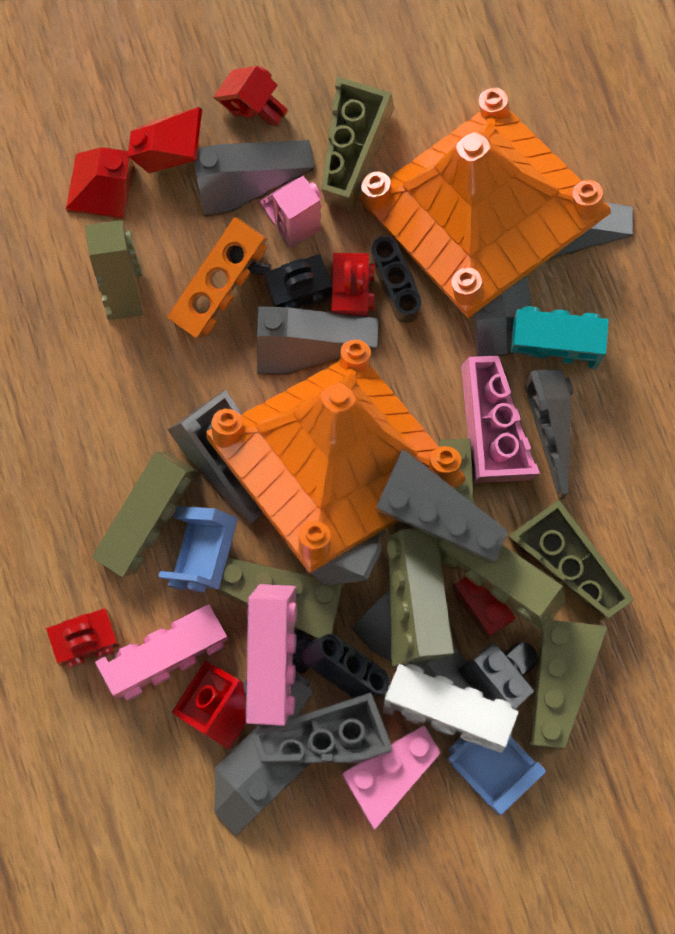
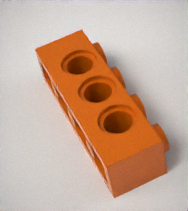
(185, 310)

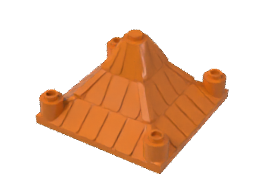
(484, 205)
(325, 455)

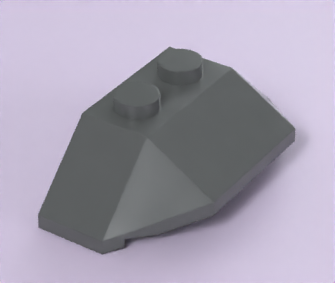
(495, 320)
(247, 785)

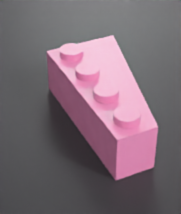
(494, 425)
(163, 653)
(270, 654)

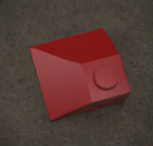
(166, 141)
(100, 182)
(214, 705)

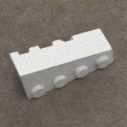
(450, 707)

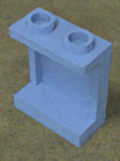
(202, 549)
(495, 775)

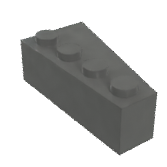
(434, 507)

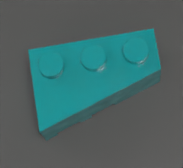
(560, 335)

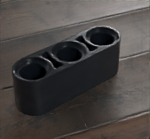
(395, 292)
(345, 667)

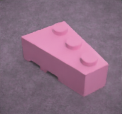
(295, 210)
(386, 779)

